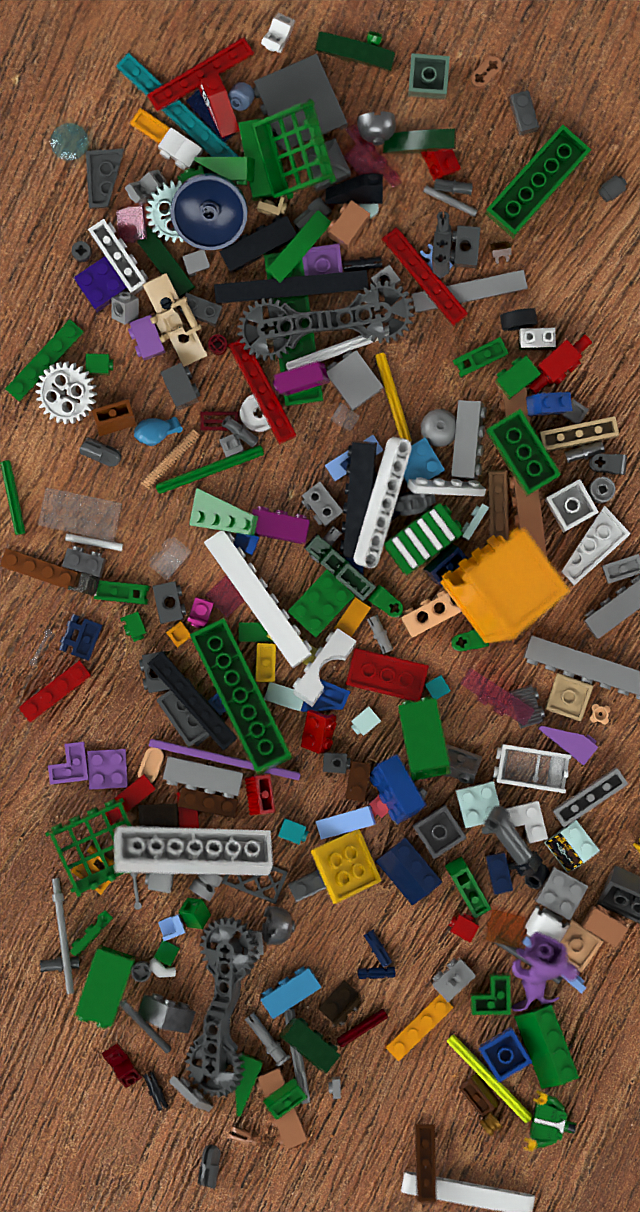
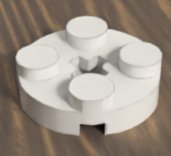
(247, 415)

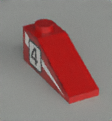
(218, 104)

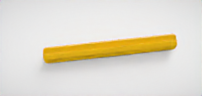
(393, 396)

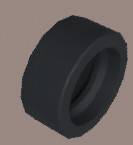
(518, 319)

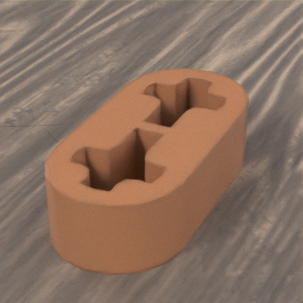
(482, 69)

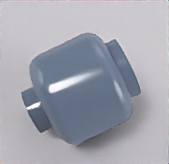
(241, 96)

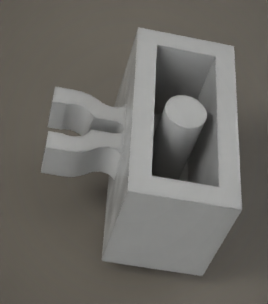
(453, 978)

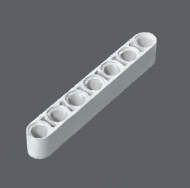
(386, 491)
(474, 1194)

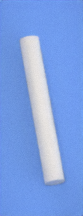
(94, 542)

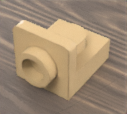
(269, 208)

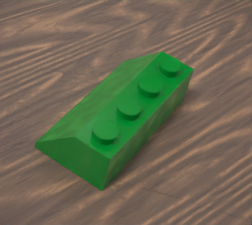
(546, 1046)

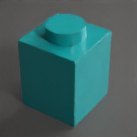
(293, 831)

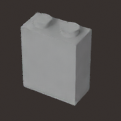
(354, 379)

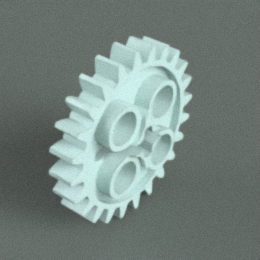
(163, 196)

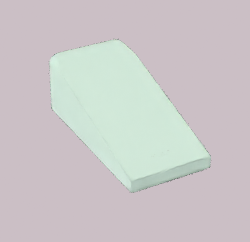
(283, 696)

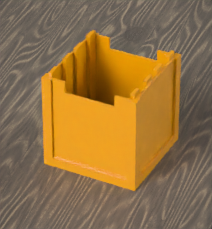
(504, 586)

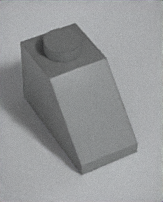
(159, 881)

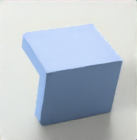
(172, 927)

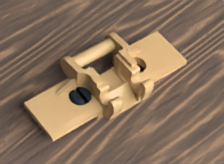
(169, 321)

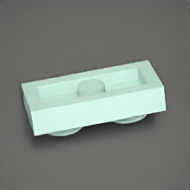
(469, 528)

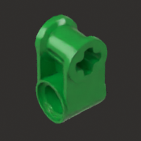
(383, 600)
(472, 641)

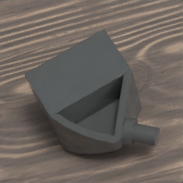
(337, 162)

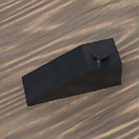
(360, 189)

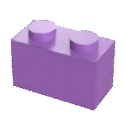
(147, 338)

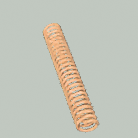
(170, 459)

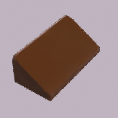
(479, 1095)

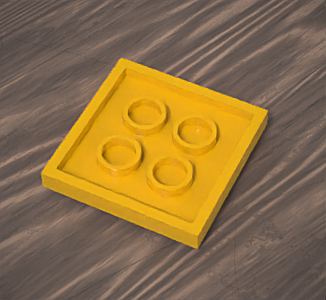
(346, 866)

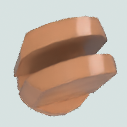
(250, 1138)

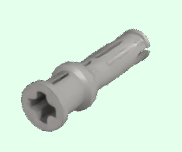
(273, 1047)

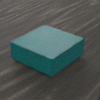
(437, 687)

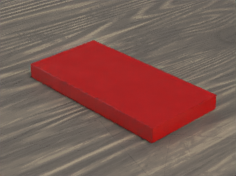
(387, 675)

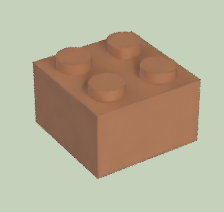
(349, 225)
(604, 926)

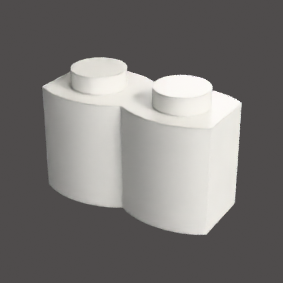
(179, 149)

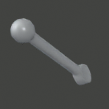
(137, 905)

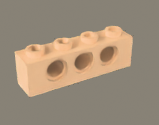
(415, 627)

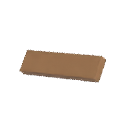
(498, 504)

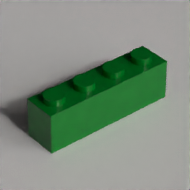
(260, 187)

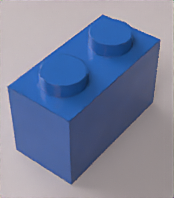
(549, 403)

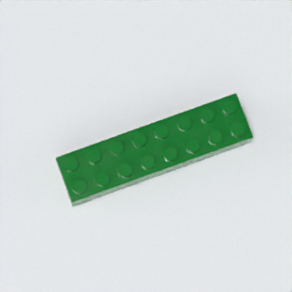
(241, 696)

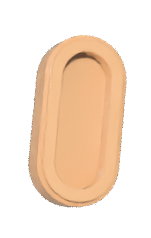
(151, 763)

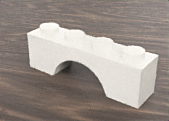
(338, 647)

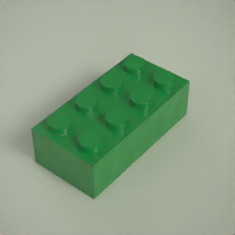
(523, 452)

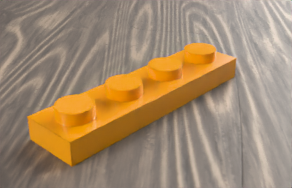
(419, 1027)

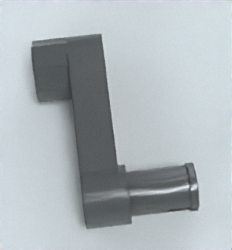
(442, 237)

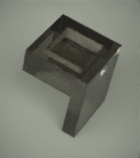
(87, 584)

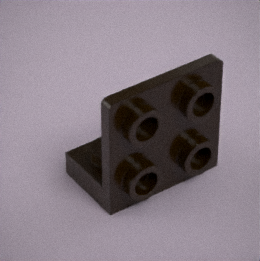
(340, 1004)

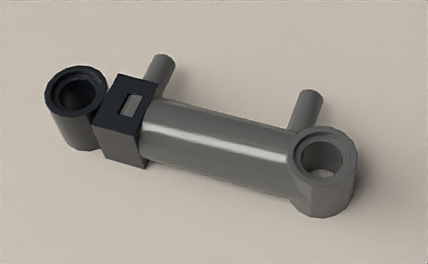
(526, 861)

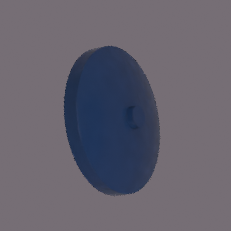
(209, 211)

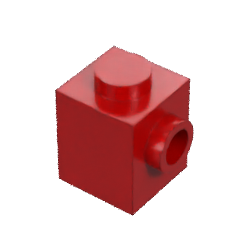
(463, 926)

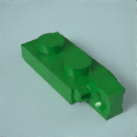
(92, 932)

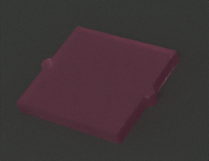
(131, 224)
(225, 596)

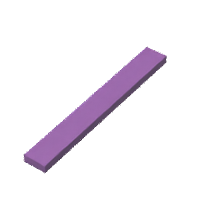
(220, 758)

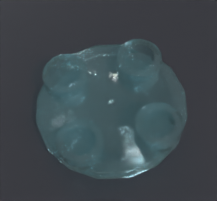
(69, 141)

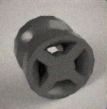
(81, 255)

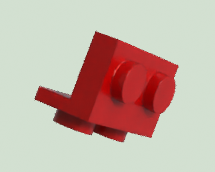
(441, 162)
(318, 732)

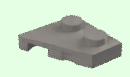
(191, 1094)

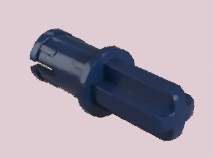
(377, 948)

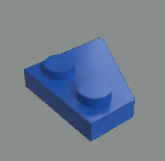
(331, 699)

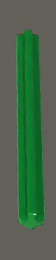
(209, 469)

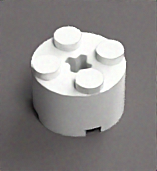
(546, 923)

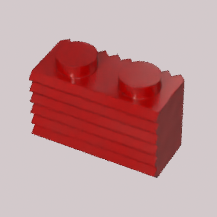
(260, 794)

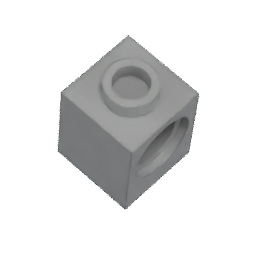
(388, 273)
(124, 308)

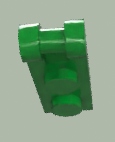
(481, 357)
(121, 592)

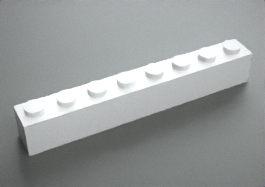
(258, 599)

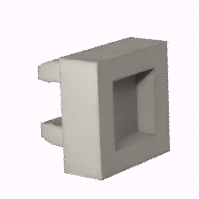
(231, 445)

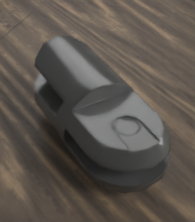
(100, 452)
(209, 1166)

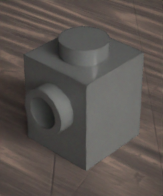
(336, 762)

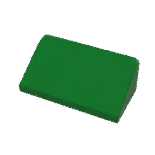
(285, 1099)

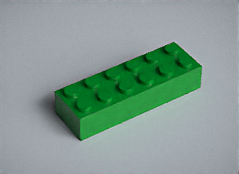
(538, 181)

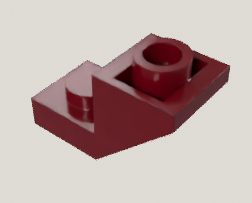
(122, 1065)

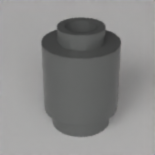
(612, 188)

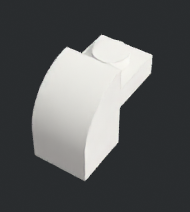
(278, 33)

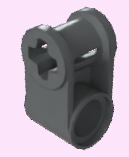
(612, 463)

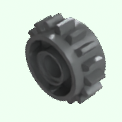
(414, 503)

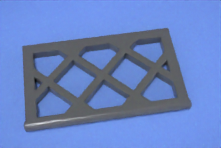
(259, 893)

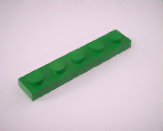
(47, 356)

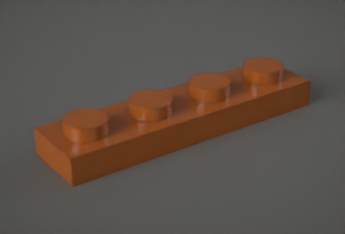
(38, 569)

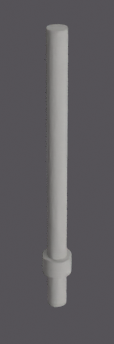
(58, 898)

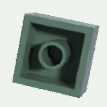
(428, 76)

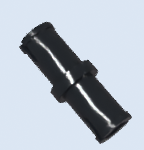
(362, 263)
(155, 1090)

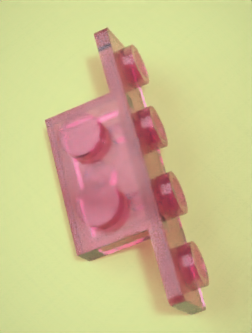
(367, 160)
(497, 697)

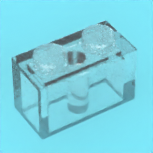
(170, 558)

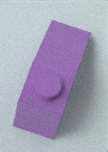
(574, 744)

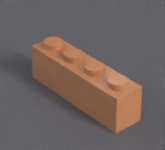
(290, 1124)

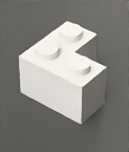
(531, 818)

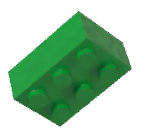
(321, 603)

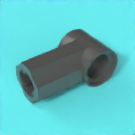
(317, 204)

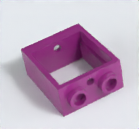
(301, 378)

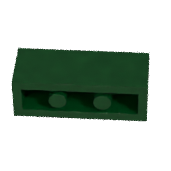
(310, 1044)

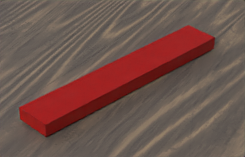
(191, 78)
(424, 276)
(262, 392)

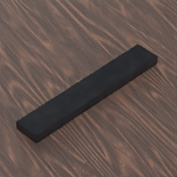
(192, 700)

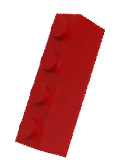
(55, 691)

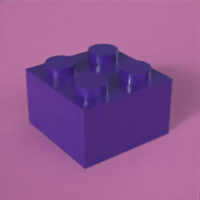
(100, 283)

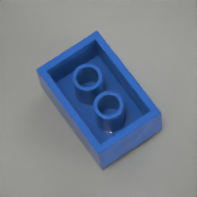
(396, 789)

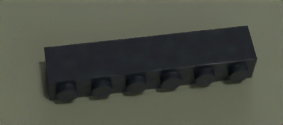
(359, 492)

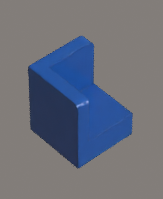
(246, 543)

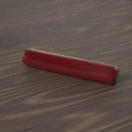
(362, 1028)

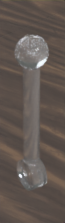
(33, 661)

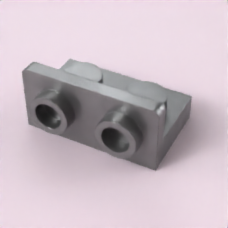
(462, 764)

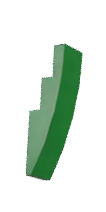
(298, 246)

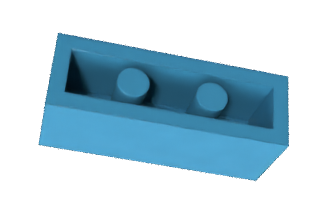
(290, 991)

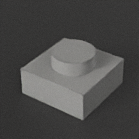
(334, 1088)

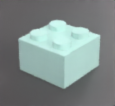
(476, 803)

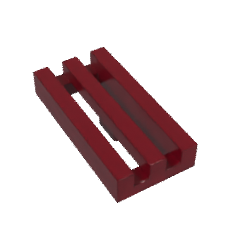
(216, 421)

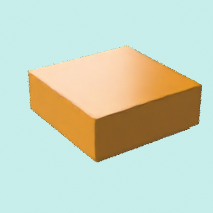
(179, 634)

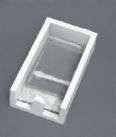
(531, 768)

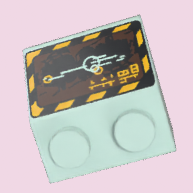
(571, 846)

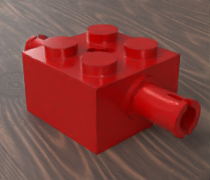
(559, 362)

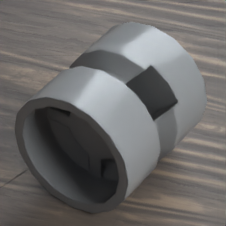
(601, 490)
(205, 885)

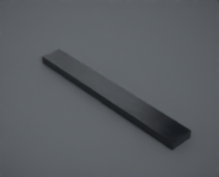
(291, 287)

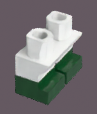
(536, 337)

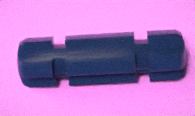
(374, 973)

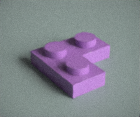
(74, 769)

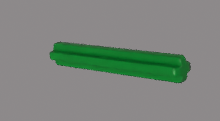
(12, 497)

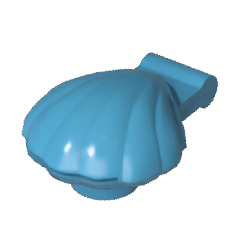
(154, 430)

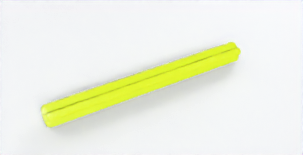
(489, 1078)

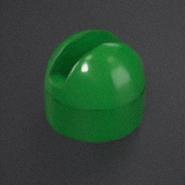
(374, 37)

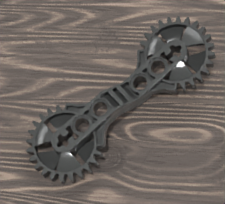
(325, 320)
(221, 1008)

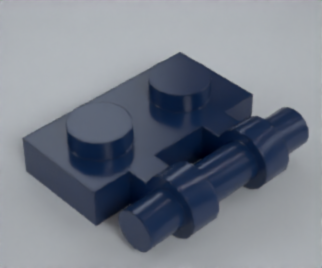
(86, 639)

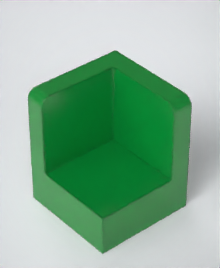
(194, 913)

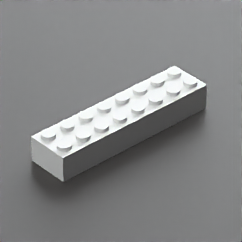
(192, 851)

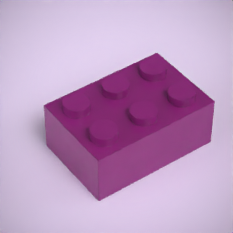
(281, 526)

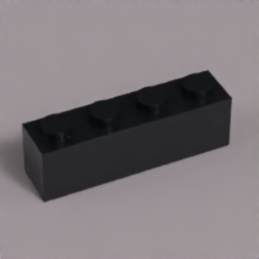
(255, 246)

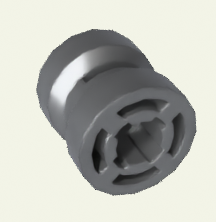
(141, 971)

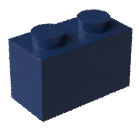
(444, 562)
(499, 873)

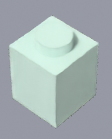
(365, 721)

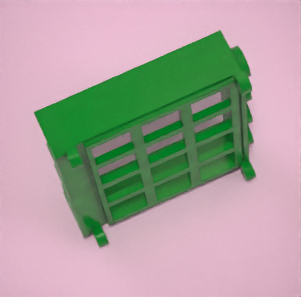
(271, 156)
(106, 874)

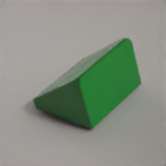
(166, 952)

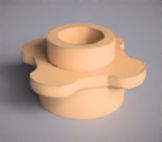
(604, 717)

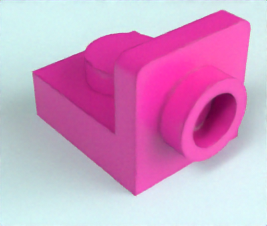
(200, 612)

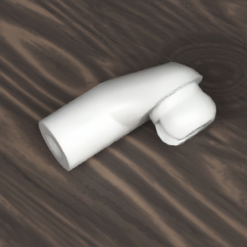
(160, 971)

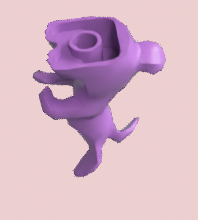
(548, 962)

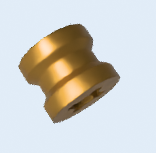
(490, 1124)

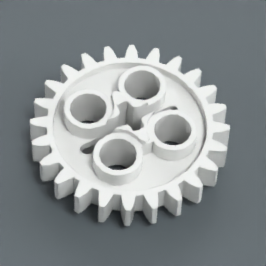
(58, 407)

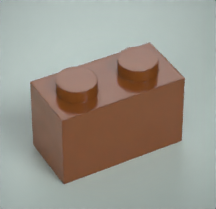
(113, 417)

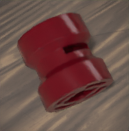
(217, 344)

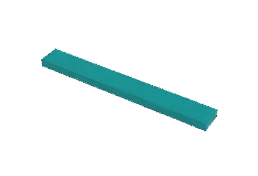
(176, 111)

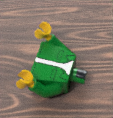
(548, 1122)

